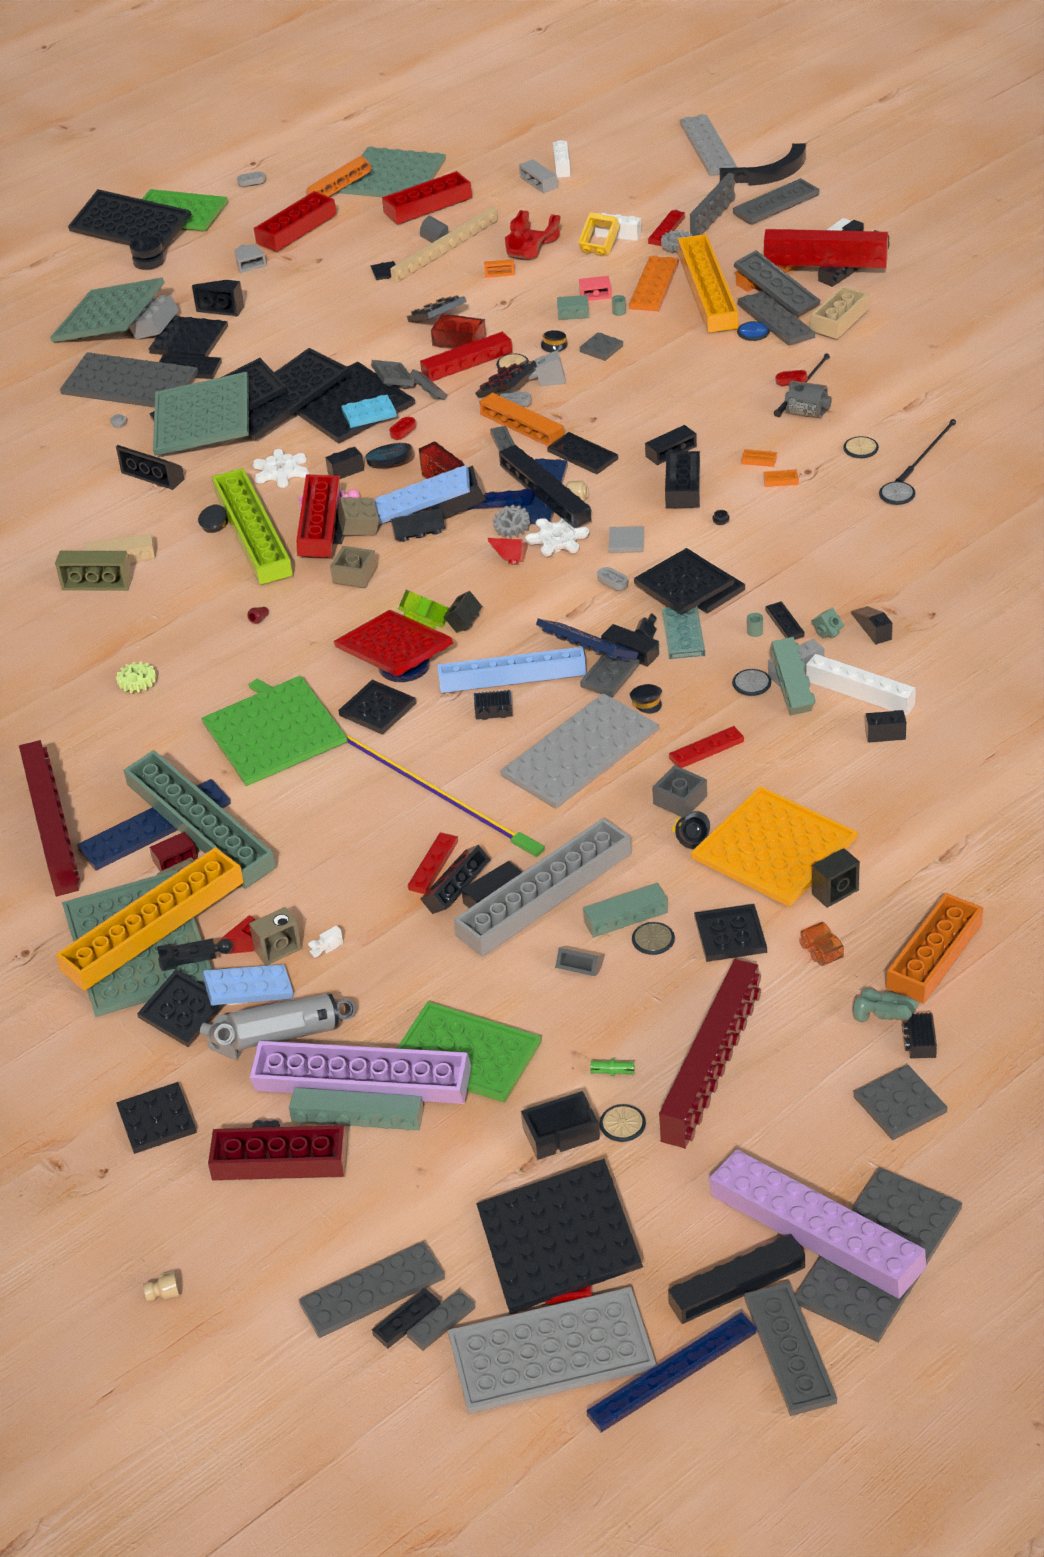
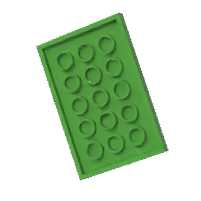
(202, 207)
(494, 1050)

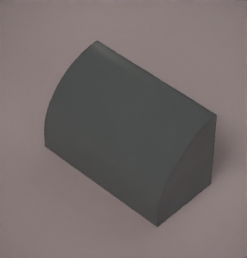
(433, 229)
(579, 960)

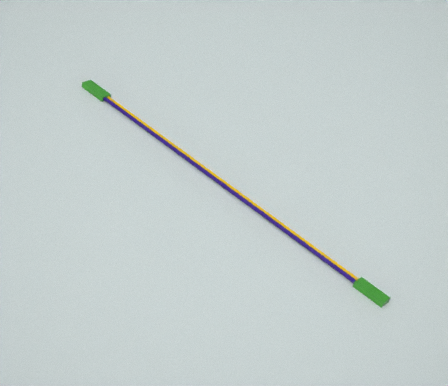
(517, 839)

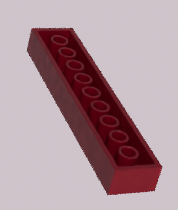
(50, 818)
(709, 1054)

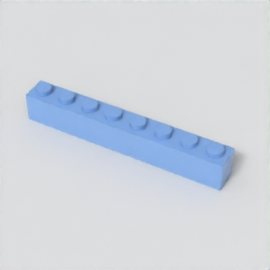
(511, 669)

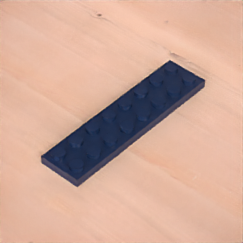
(137, 832)

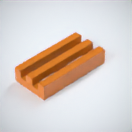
(499, 265)
(759, 458)
(781, 478)

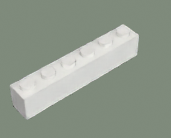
(860, 684)

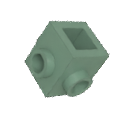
(828, 623)

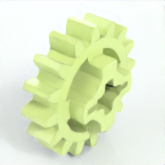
(136, 677)

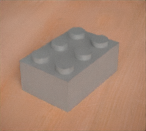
(154, 317)

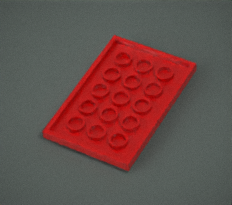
(393, 642)

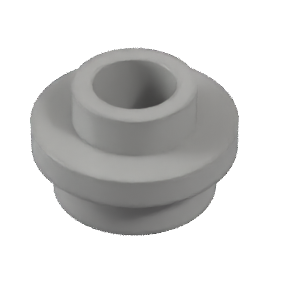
(118, 421)

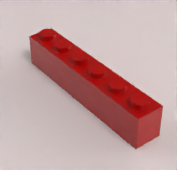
(466, 356)

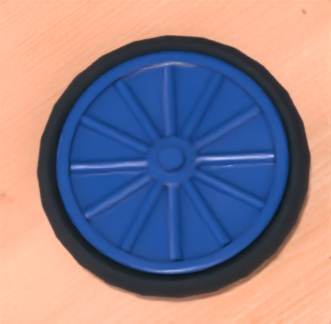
(753, 331)

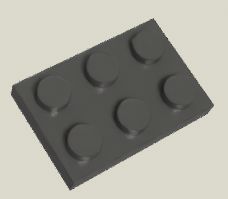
(392, 373)
(608, 675)

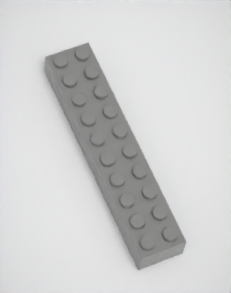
(542, 887)

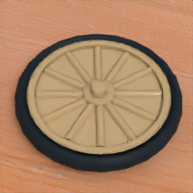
(510, 359)
(861, 447)
(622, 1123)

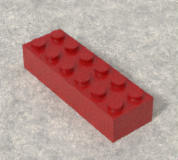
(427, 197)
(295, 221)
(318, 515)

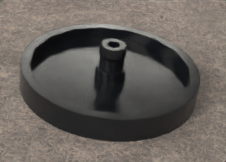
(389, 454)

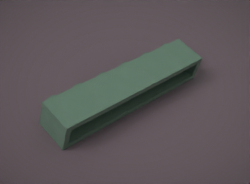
(356, 1108)

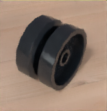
(147, 252)

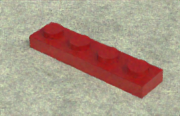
(669, 224)
(706, 747)
(432, 863)

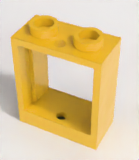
(603, 221)

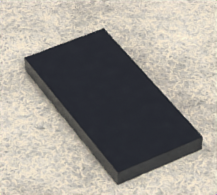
(206, 366)
(582, 453)

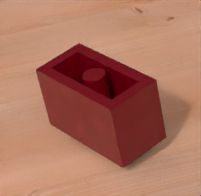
(173, 851)

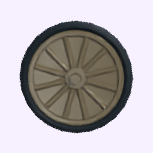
(653, 938)

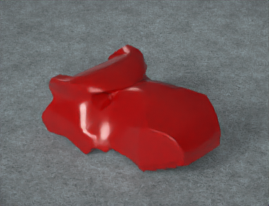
(523, 241)

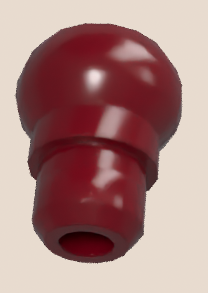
(256, 614)

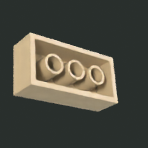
(839, 312)

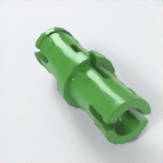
(612, 1067)

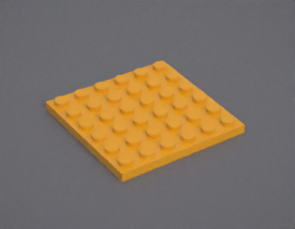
(772, 845)

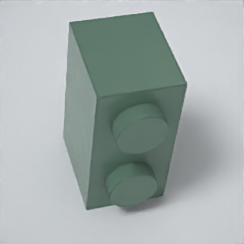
(572, 307)

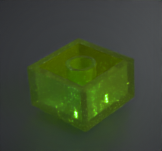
(423, 609)

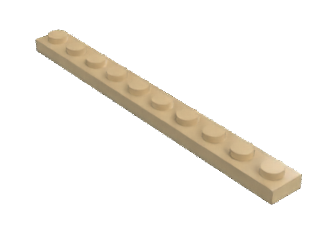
(443, 244)

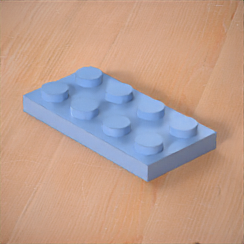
(247, 984)

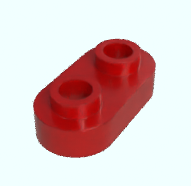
(784, 378)
(402, 428)

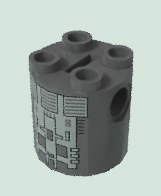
(807, 399)

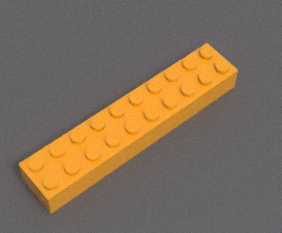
(708, 283)
(149, 919)

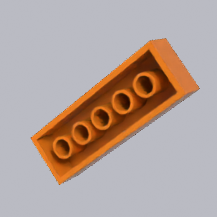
(934, 948)

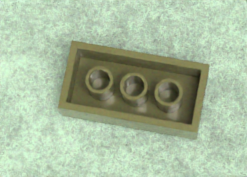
(94, 570)

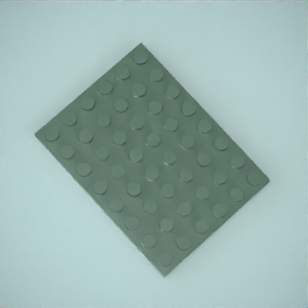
(141, 976)

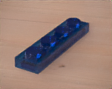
(506, 498)

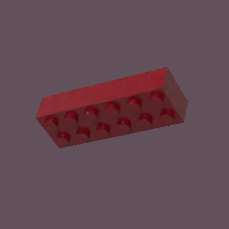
(278, 1152)

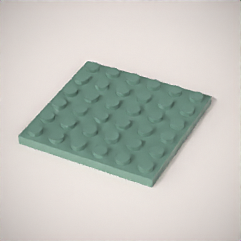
(394, 171)
(107, 310)
(201, 413)

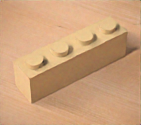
(137, 547)

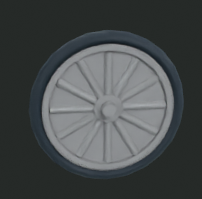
(897, 492)
(751, 682)

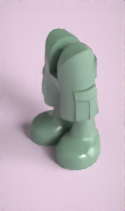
(885, 1005)

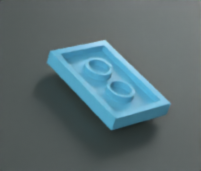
(368, 411)

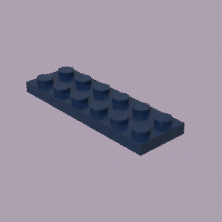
(538, 508)
(586, 640)

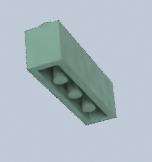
(792, 676)
(625, 910)

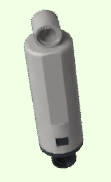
(282, 1021)

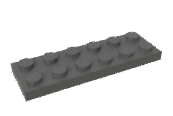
(776, 201)
(712, 205)
(777, 283)
(776, 318)
(371, 1289)
(790, 1349)

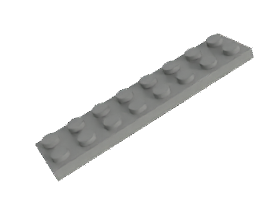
(707, 144)

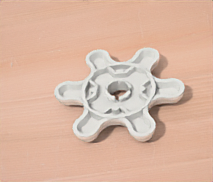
(272, 471)
(561, 529)

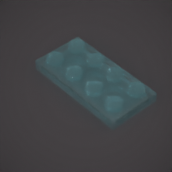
(683, 633)

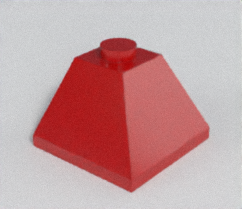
(510, 549)

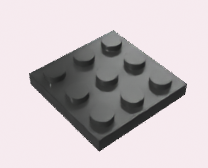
(900, 1102)

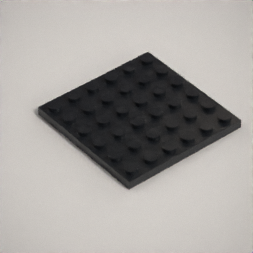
(360, 384)
(558, 1236)

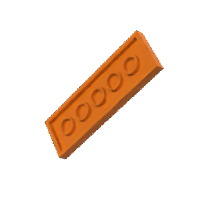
(654, 283)

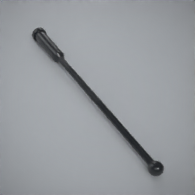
(778, 412)
(910, 469)

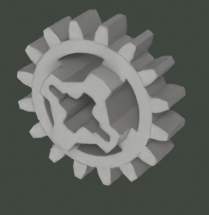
(670, 240)
(503, 523)

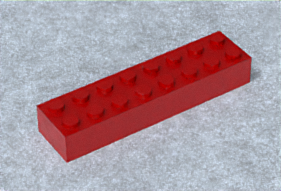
(826, 248)

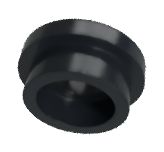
(720, 517)

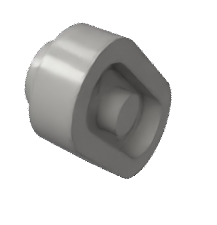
(251, 178)
(520, 398)
(612, 578)

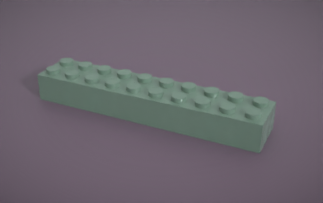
(198, 815)

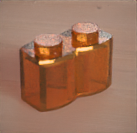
(821, 944)

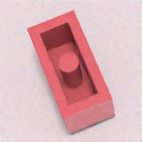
(595, 287)

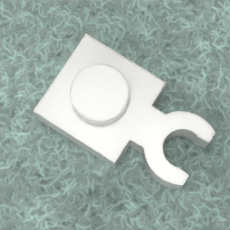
(328, 941)

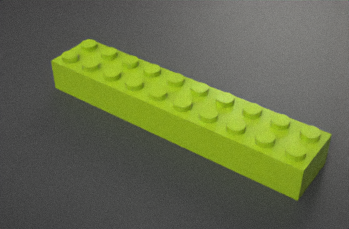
(252, 526)

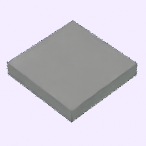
(626, 539)

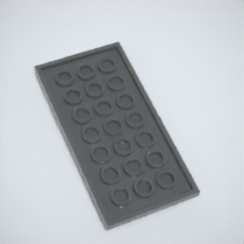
(124, 379)
(905, 1210)

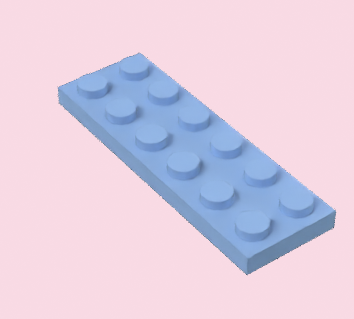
(423, 494)

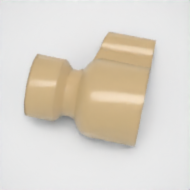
(165, 1287)

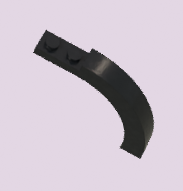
(772, 172)

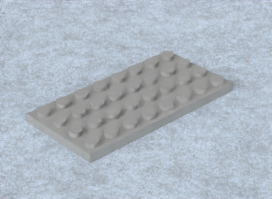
(579, 750)
(550, 1350)

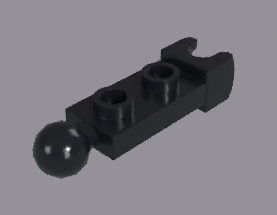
(192, 952)

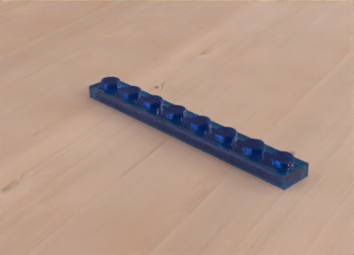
(671, 1372)

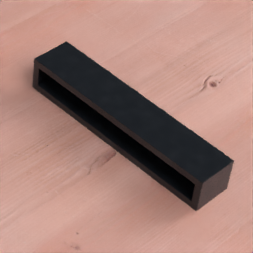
(735, 1278)

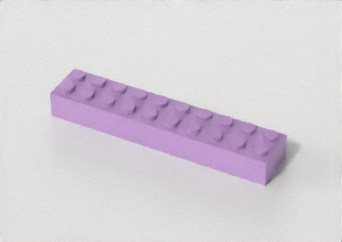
(424, 1073)
(818, 1223)

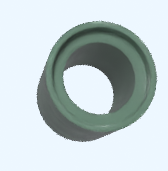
(618, 305)
(755, 624)

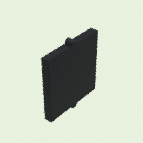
(382, 270)

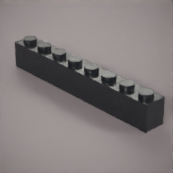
(545, 486)

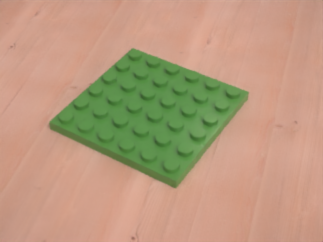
(273, 730)

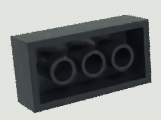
(682, 479)

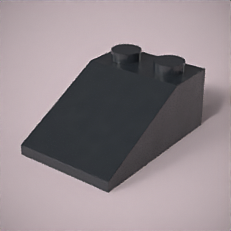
(219, 297)

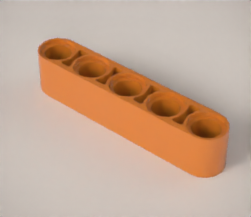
(332, 182)

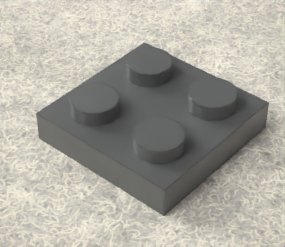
(601, 346)

